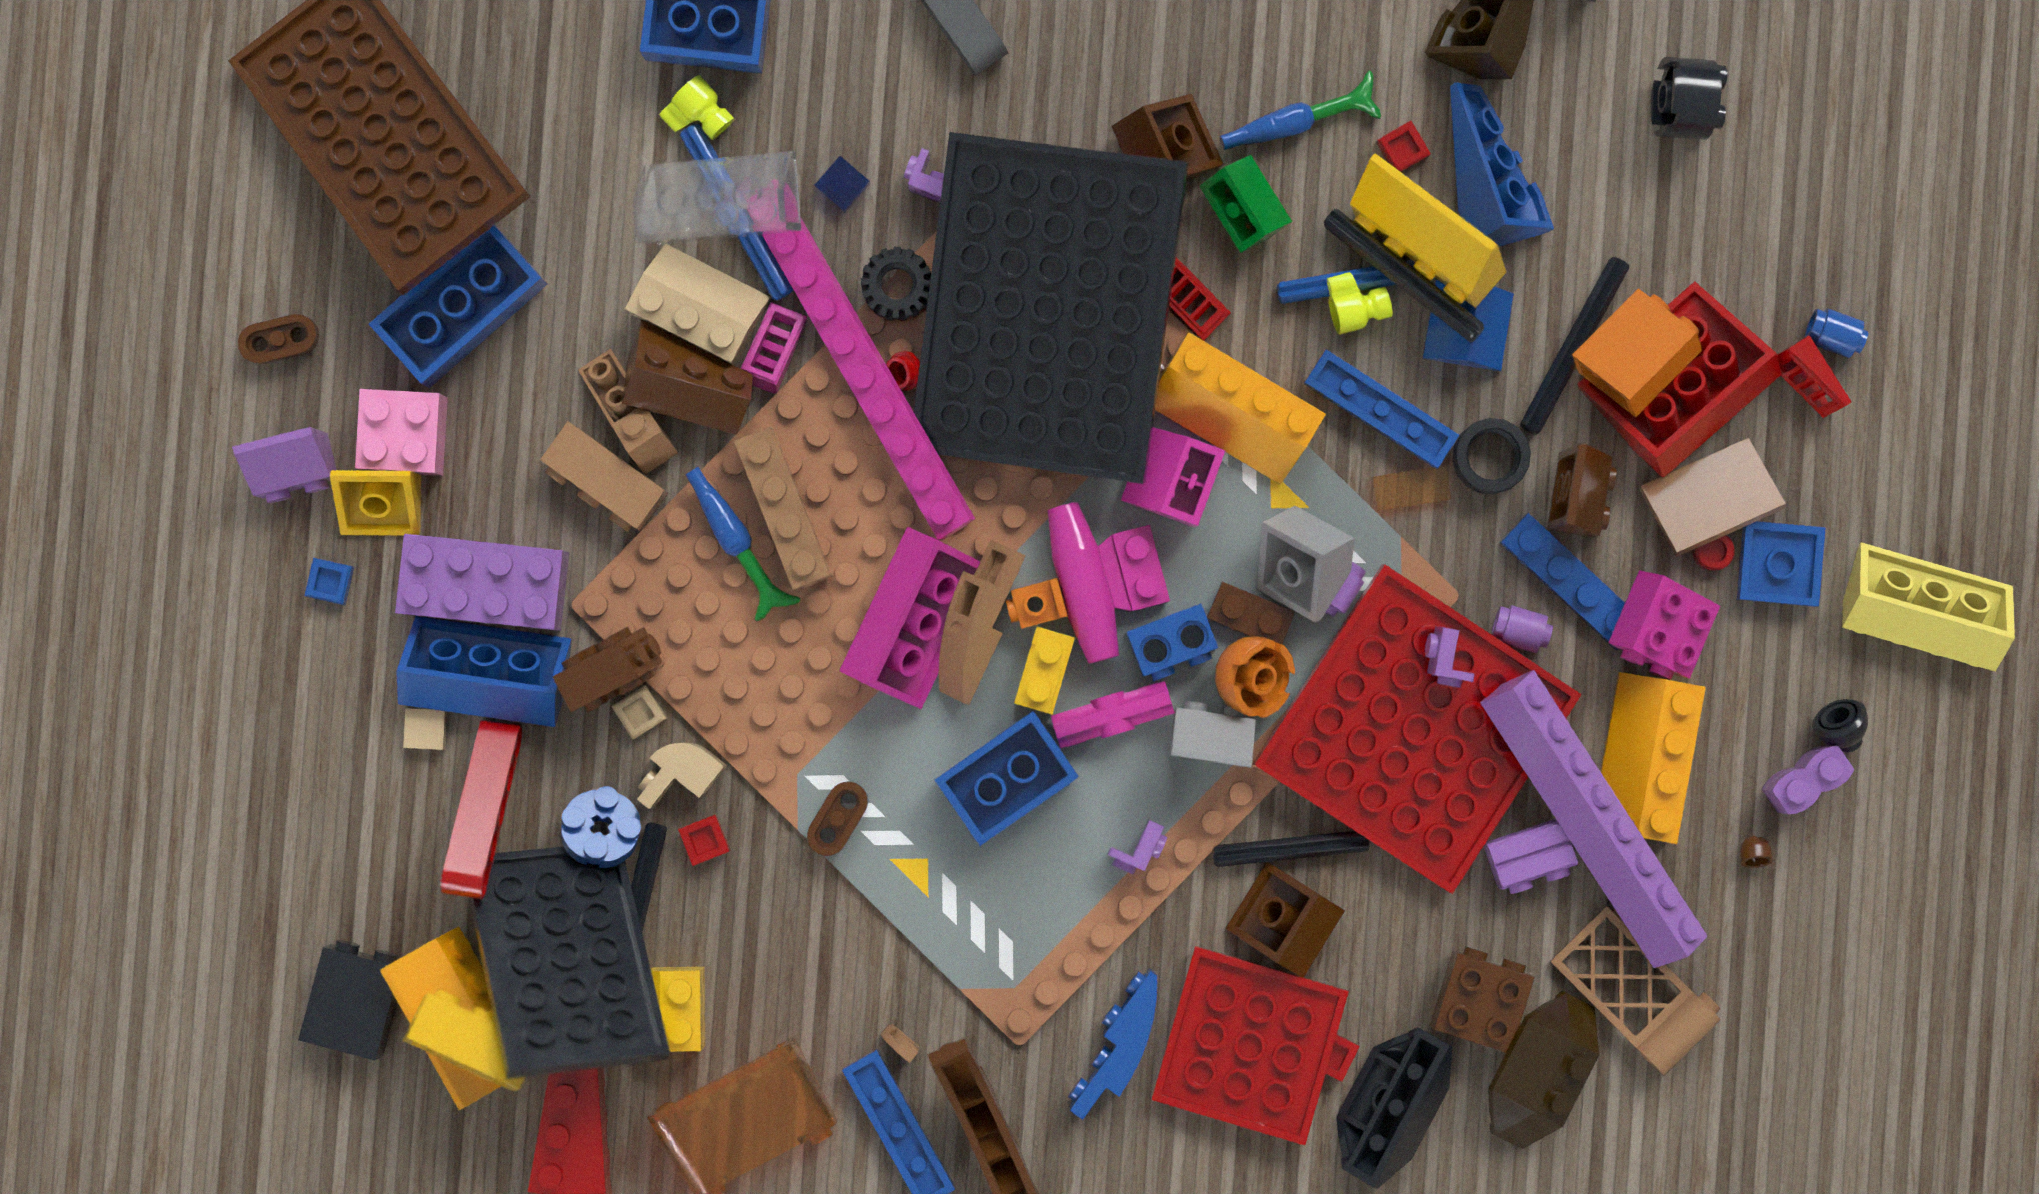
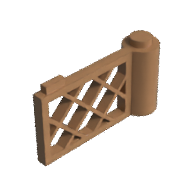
(1673, 1029)

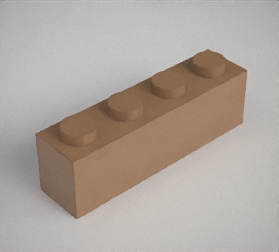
(783, 508)

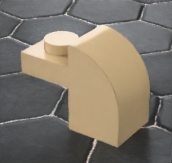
(683, 762)

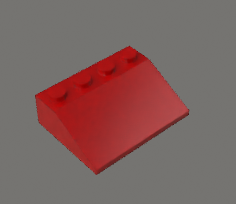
(1704, 394)

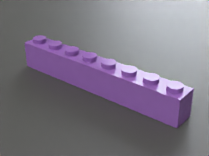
(1594, 819)

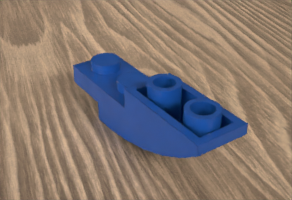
(1129, 1031)

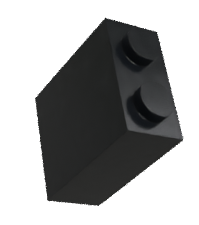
(350, 1001)

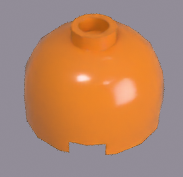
(1254, 676)

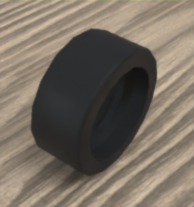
(1512, 434)

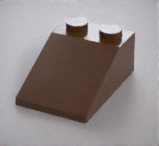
(1581, 491)

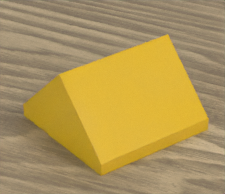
(377, 502)

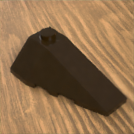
(1482, 37)

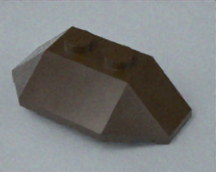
(1543, 1070)

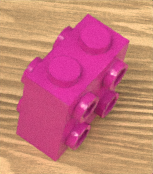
(1663, 626)

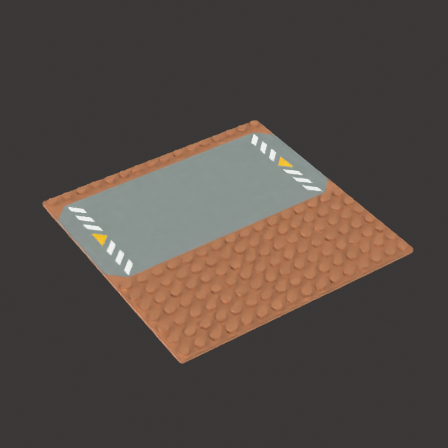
(1040, 899)

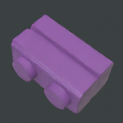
(1530, 855)

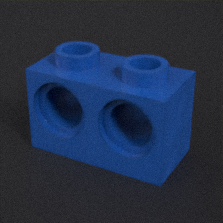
(1168, 632)

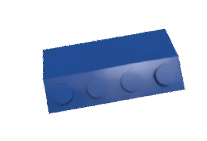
(482, 671)

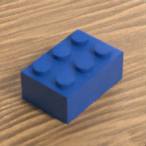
(706, 33)
(1006, 778)

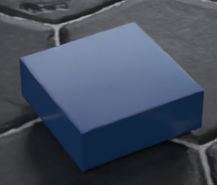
(329, 581)

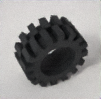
(876, 270)

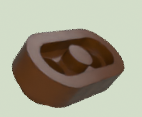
(279, 338)
(838, 818)

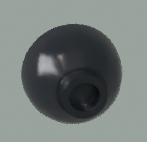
(1842, 724)

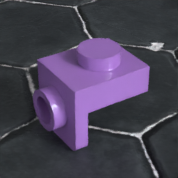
(1441, 650)
(1149, 844)

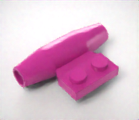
(1102, 578)

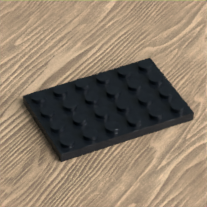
(566, 965)

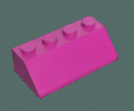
(906, 619)

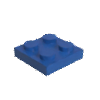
(1781, 563)

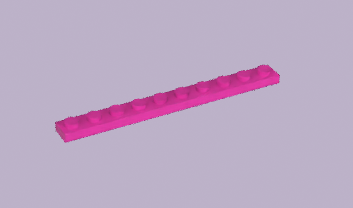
(871, 381)

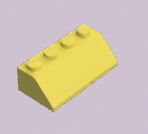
(1929, 607)

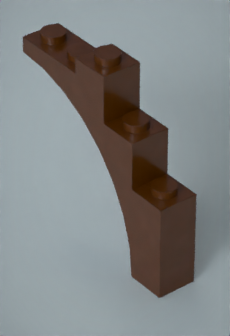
(982, 1119)

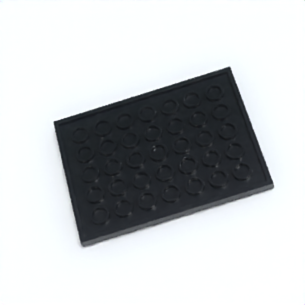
(1049, 305)

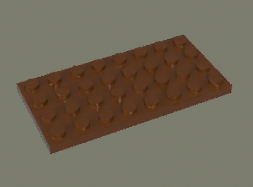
(379, 134)

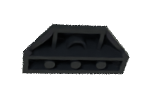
(1393, 1105)

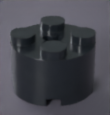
(1688, 98)

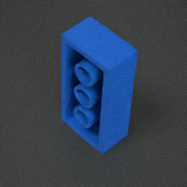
(458, 306)

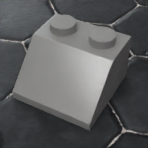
(1303, 561)
(1212, 736)

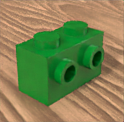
(1245, 203)

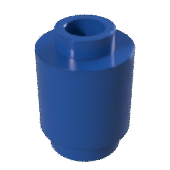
(1837, 332)

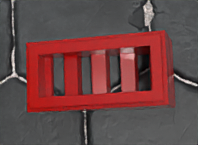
(1199, 288)
(1806, 370)

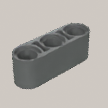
(968, 32)

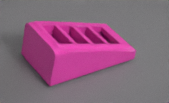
(762, 379)

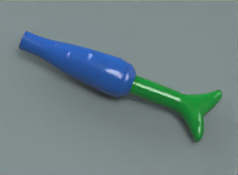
(1300, 117)
(737, 542)

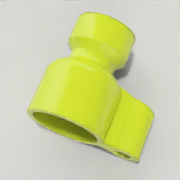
(697, 103)
(1350, 308)

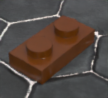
(1250, 614)

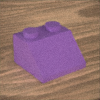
(286, 463)

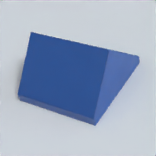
(1488, 349)

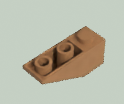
(634, 426)

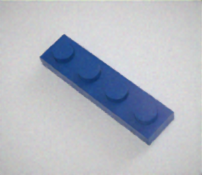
(1381, 409)
(1565, 575)
(897, 1126)

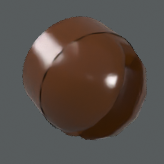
(1755, 852)

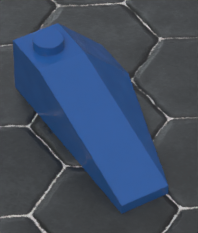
(1488, 178)

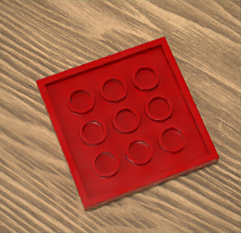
(1250, 1045)

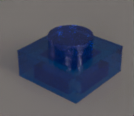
(842, 184)

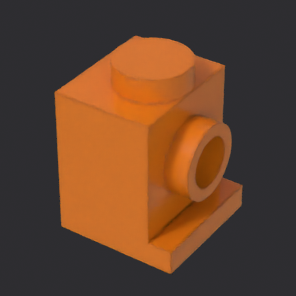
(1052, 599)

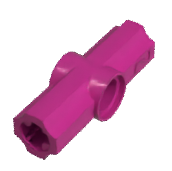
(1112, 714)

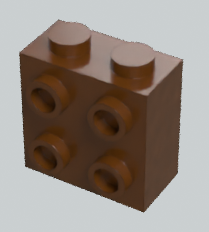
(608, 669)
(1482, 999)

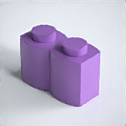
(1815, 772)

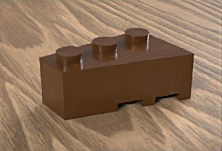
(684, 381)

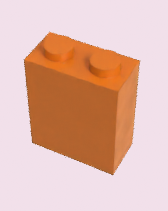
(1638, 351)

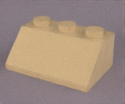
(698, 304)

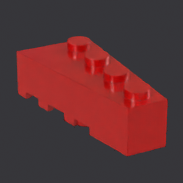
(572, 1136)

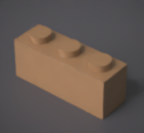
(602, 478)

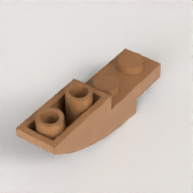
(968, 630)

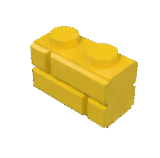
(1044, 670)

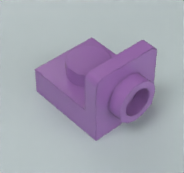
(920, 183)

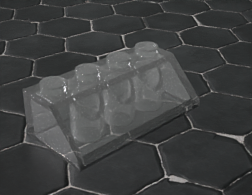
(717, 198)

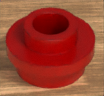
(904, 369)

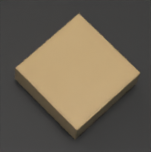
(639, 712)
(425, 729)

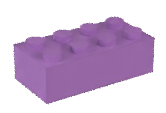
(482, 582)

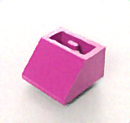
(1176, 477)

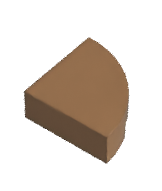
(900, 1042)

